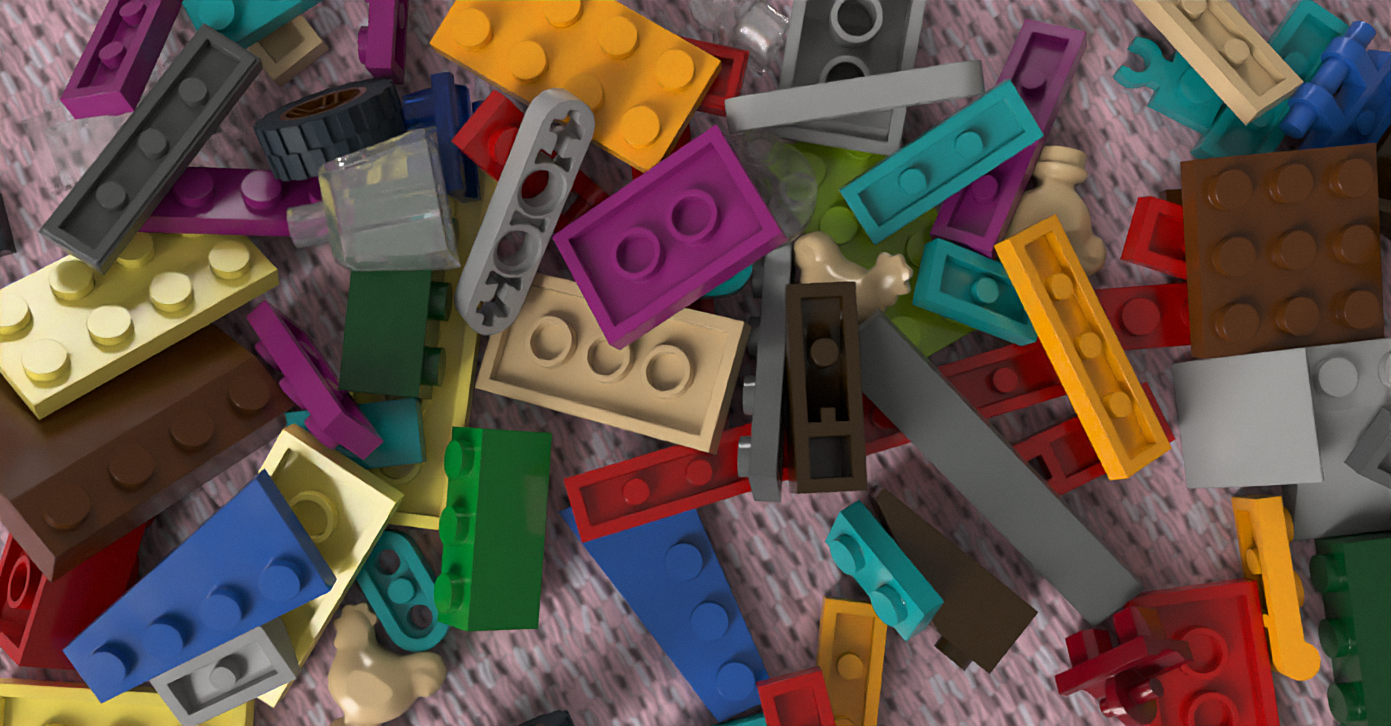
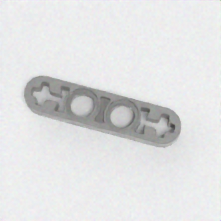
(854, 96)
(513, 213)

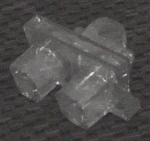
(745, 26)

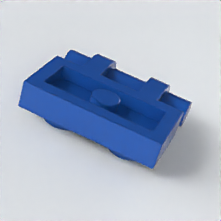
(1359, 109)

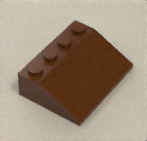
(131, 446)

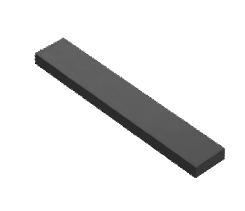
(991, 472)

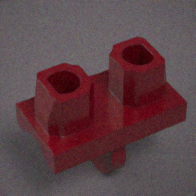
(1125, 674)

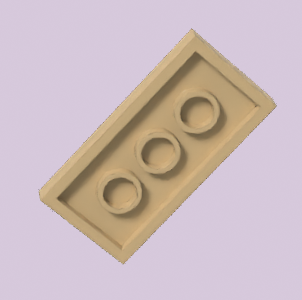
(662, 385)

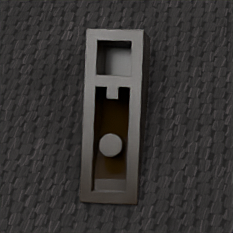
(823, 389)
(978, 611)

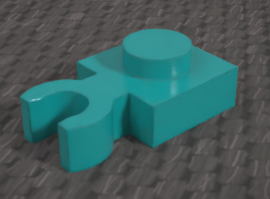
(1176, 86)

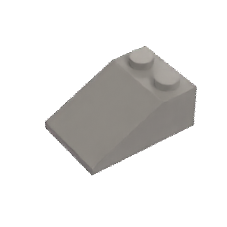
(847, 42)
(1349, 391)

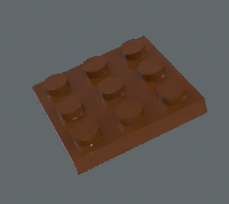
(1282, 250)

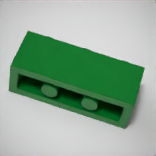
(493, 529)

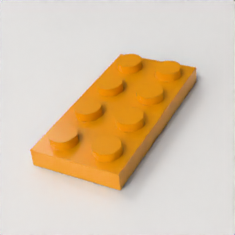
(617, 62)

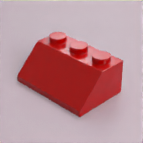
(45, 616)

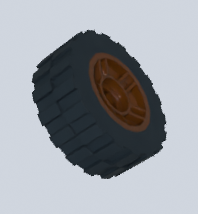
(329, 126)

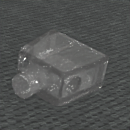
(382, 208)

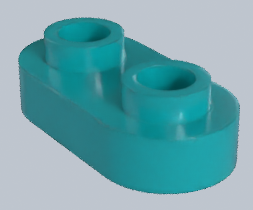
(398, 592)

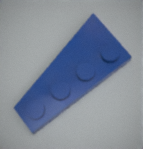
(218, 584)
(686, 604)

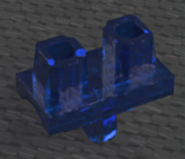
(445, 111)

